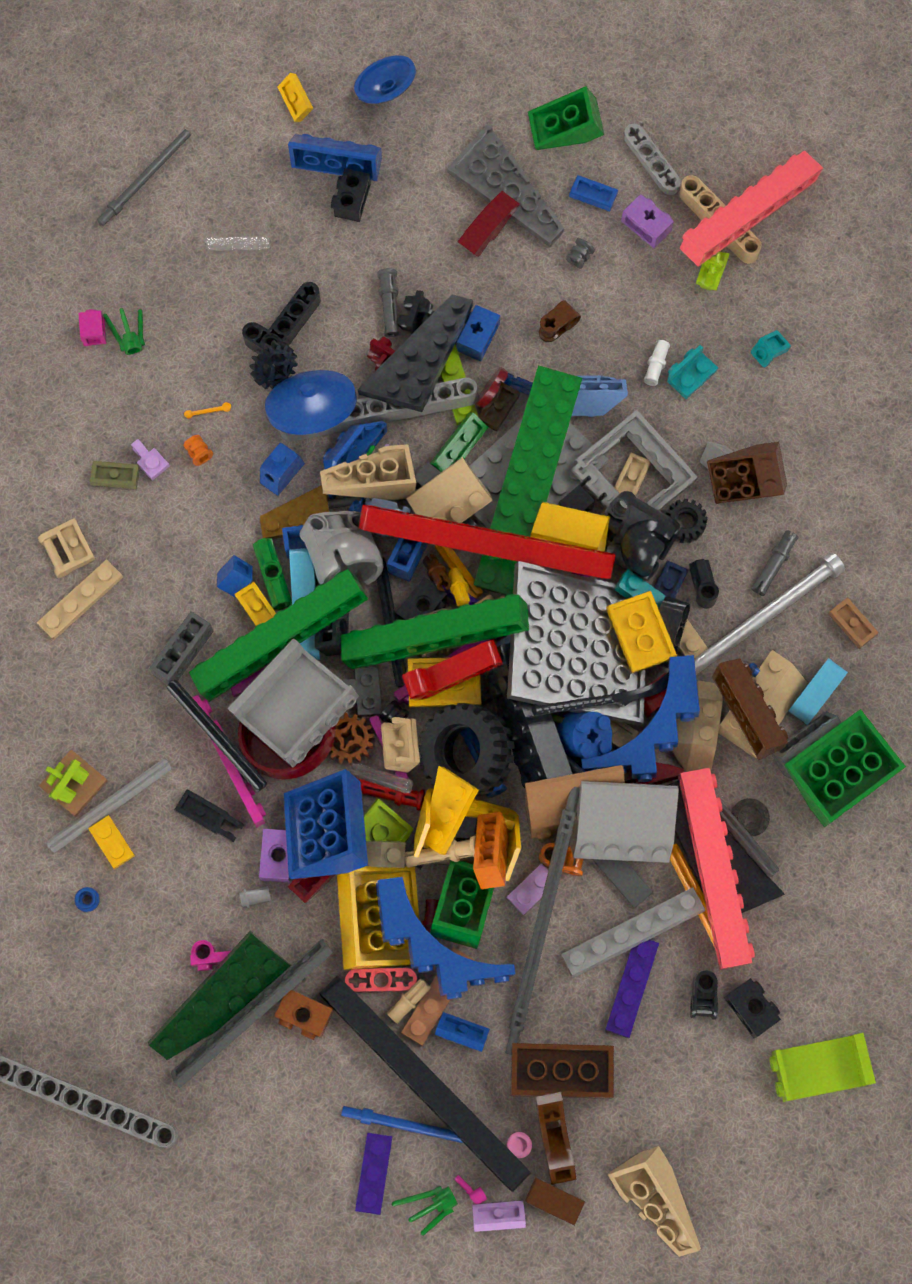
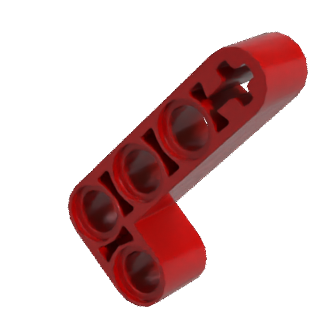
(453, 671)

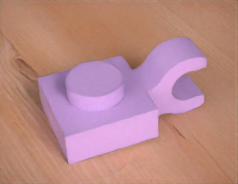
(151, 462)

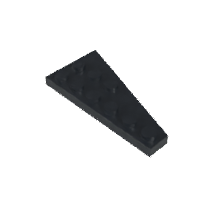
(415, 366)

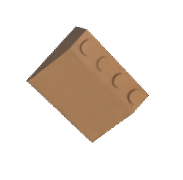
(549, 797)

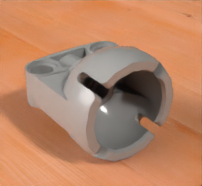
(339, 545)

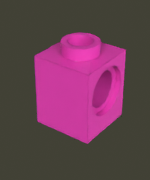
(92, 327)

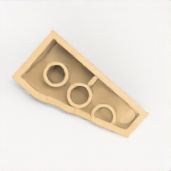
(379, 475)
(654, 1189)

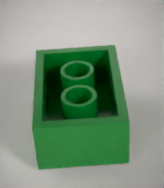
(461, 907)

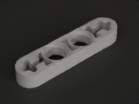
(654, 158)

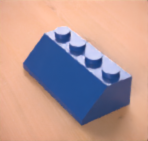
(333, 156)

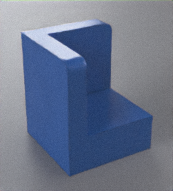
(292, 539)
(234, 575)

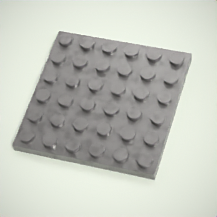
(570, 644)

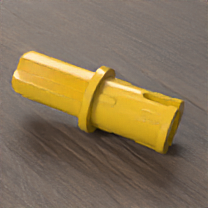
(459, 587)

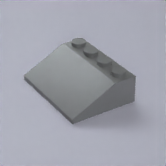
(624, 822)

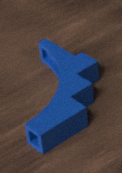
(679, 703)
(453, 970)

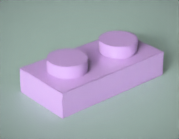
(529, 891)
(498, 1216)

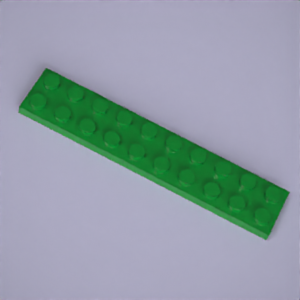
(530, 468)

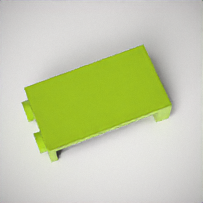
(822, 1067)

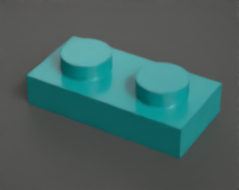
(632, 585)

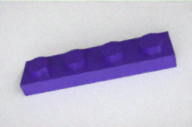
(631, 988)

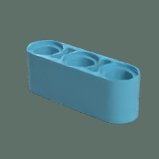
(817, 691)

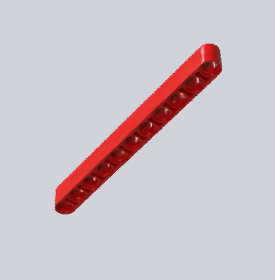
(487, 541)

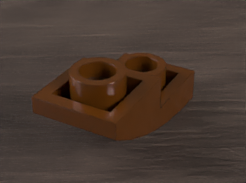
(554, 1201)

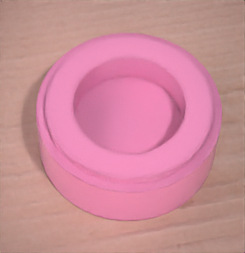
(519, 1144)

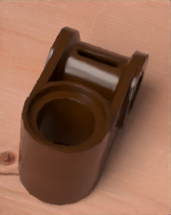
(558, 321)

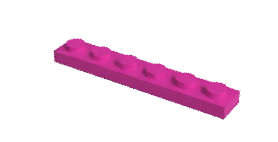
(244, 789)

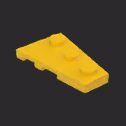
(449, 807)

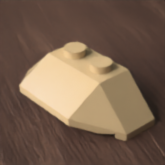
(699, 737)

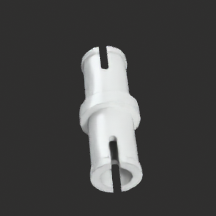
(656, 362)

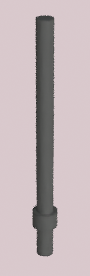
(115, 206)

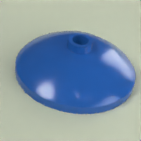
(385, 79)

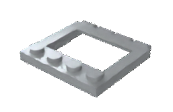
(652, 447)

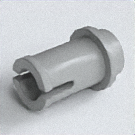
(254, 896)

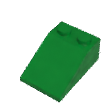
(566, 120)

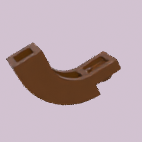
(555, 1138)

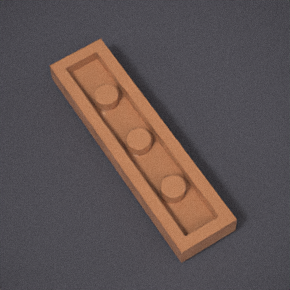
(428, 1011)

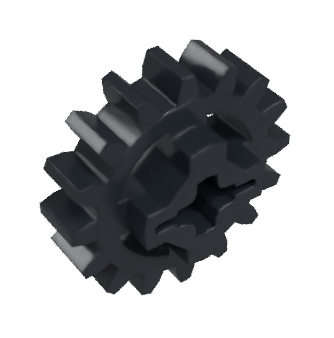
(278, 354)

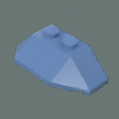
(599, 395)

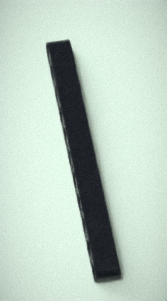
(425, 1084)

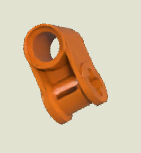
(568, 863)

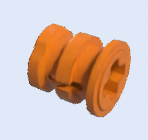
(198, 450)

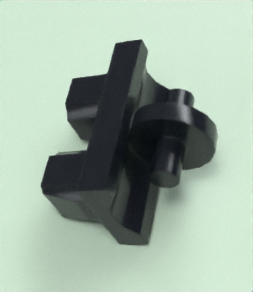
(419, 309)

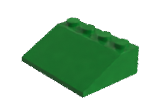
(843, 767)

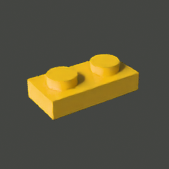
(295, 97)
(255, 604)
(111, 842)

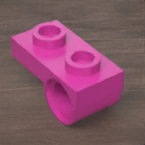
(213, 959)

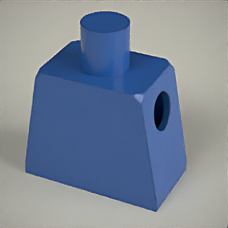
(281, 466)

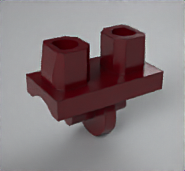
(380, 351)

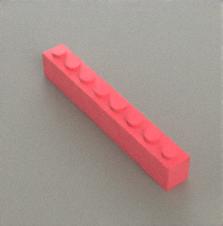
(750, 208)
(715, 868)

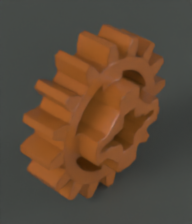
(359, 742)

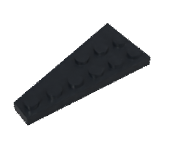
(752, 881)

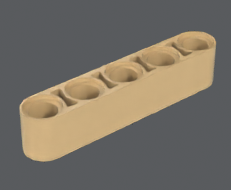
(703, 194)

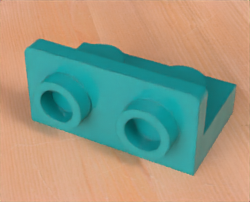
(691, 372)

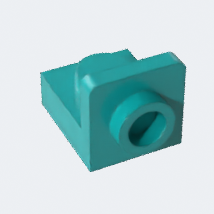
(770, 347)

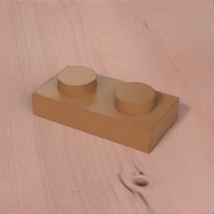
(853, 623)

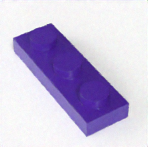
(373, 1173)

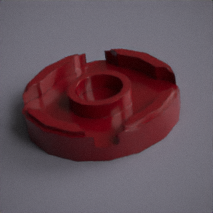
(491, 388)

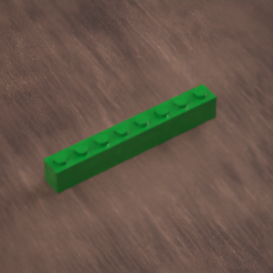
(435, 631)
(268, 639)

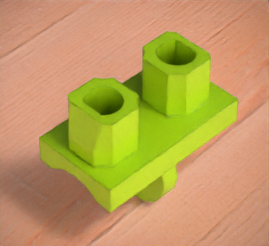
(712, 271)
(73, 771)

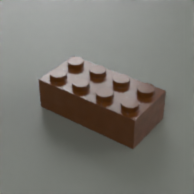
(562, 1068)

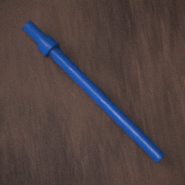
(367, 1116)

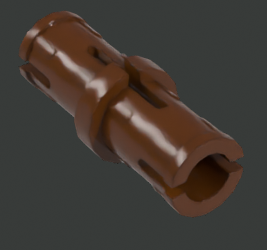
(436, 572)

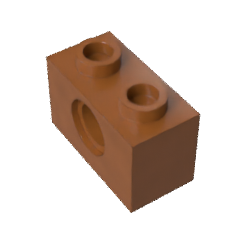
(293, 1003)

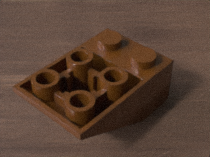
(748, 473)

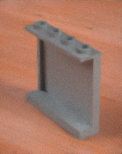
(293, 703)

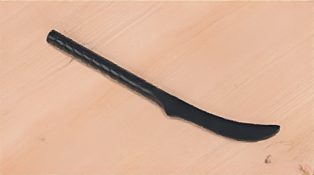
(622, 698)

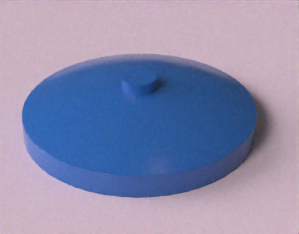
(310, 402)

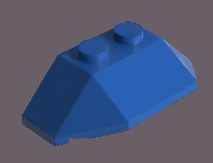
(354, 443)

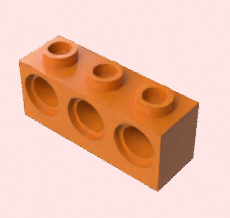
(491, 850)

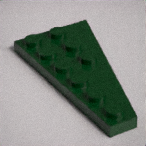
(220, 996)

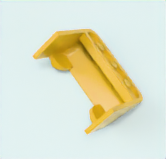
(477, 808)

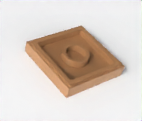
(84, 792)

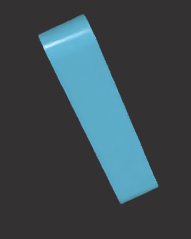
(302, 584)

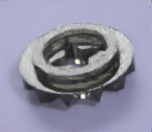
(761, 816)

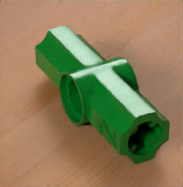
(268, 561)

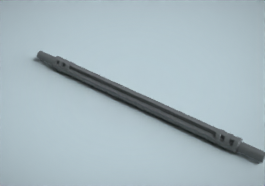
(543, 918)

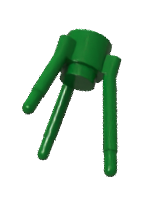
(131, 342)
(443, 1200)

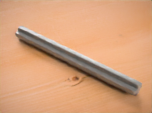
(108, 805)

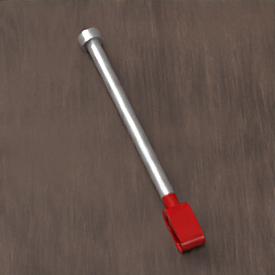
(830, 566)

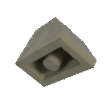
(386, 853)

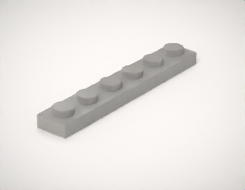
(633, 932)

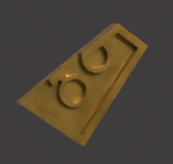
(293, 513)

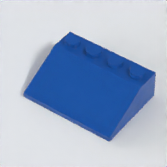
(325, 827)

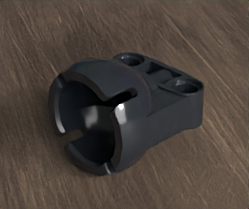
(639, 534)

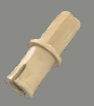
(408, 1000)

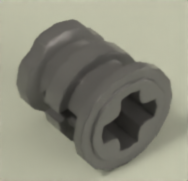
(580, 253)

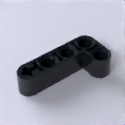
(285, 319)

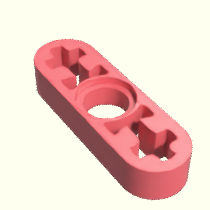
(399, 974)

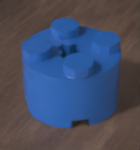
(585, 734)

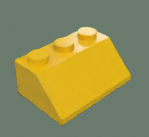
(571, 527)

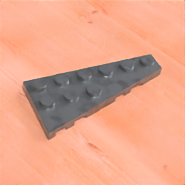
(490, 169)

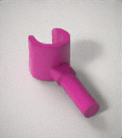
(476, 1196)

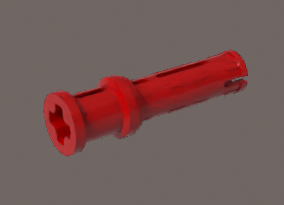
(399, 798)

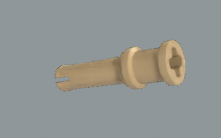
(455, 852)

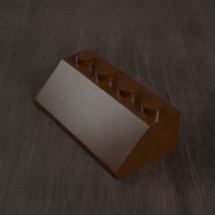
(749, 708)

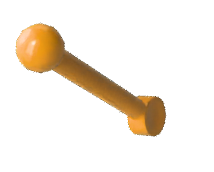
(225, 407)

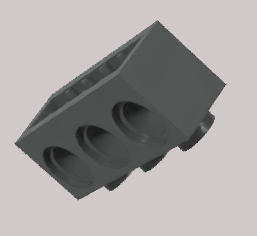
(181, 648)
(804, 739)

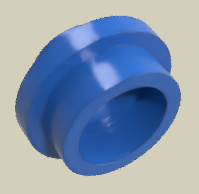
(85, 892)

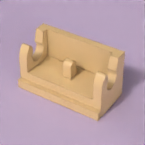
(400, 744)

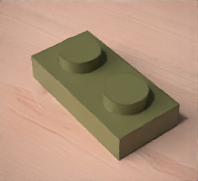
(114, 474)

